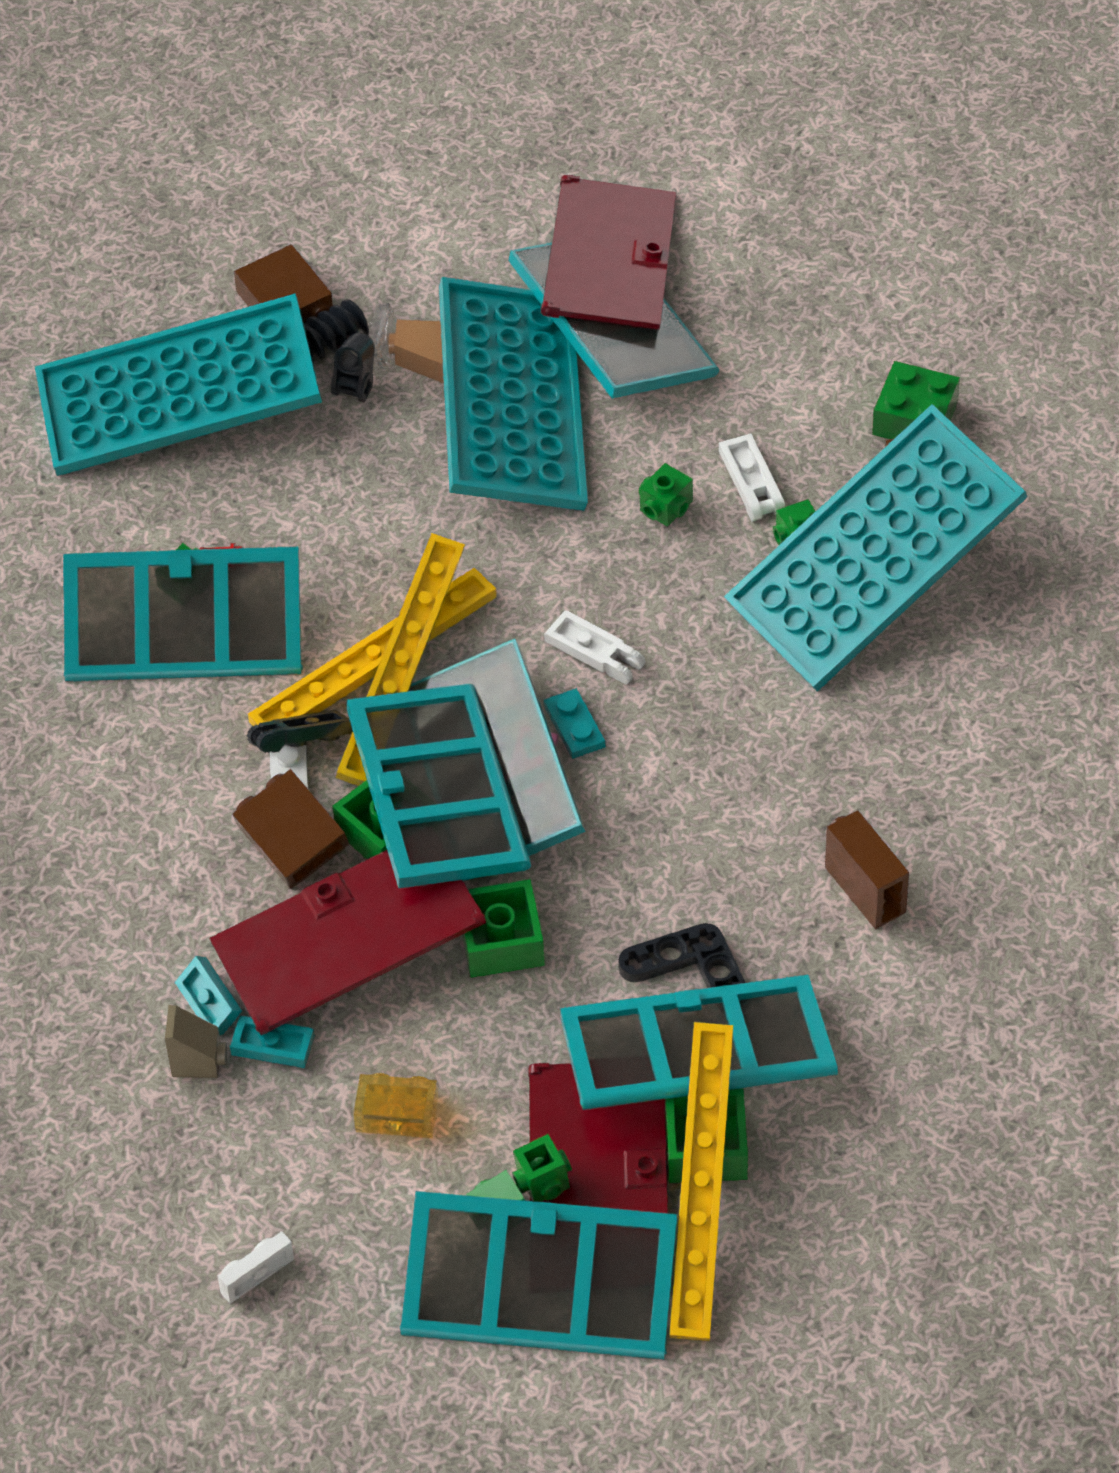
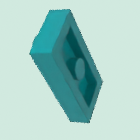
(574, 723)
(208, 994)
(282, 1045)

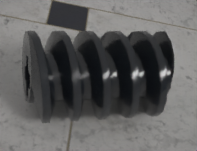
(334, 327)

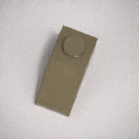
(193, 1045)

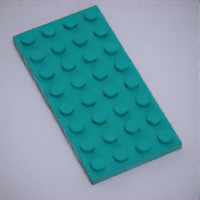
(177, 384)
(510, 398)
(875, 547)

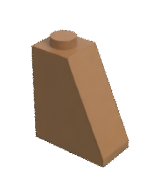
(418, 347)

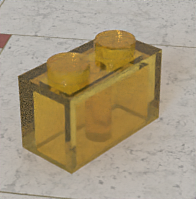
(396, 1105)

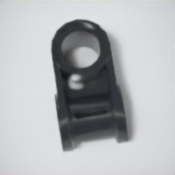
(351, 373)

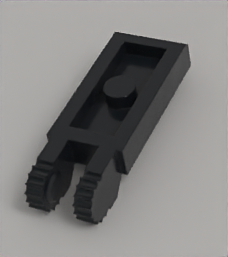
(298, 730)

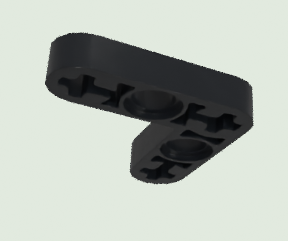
(704, 957)

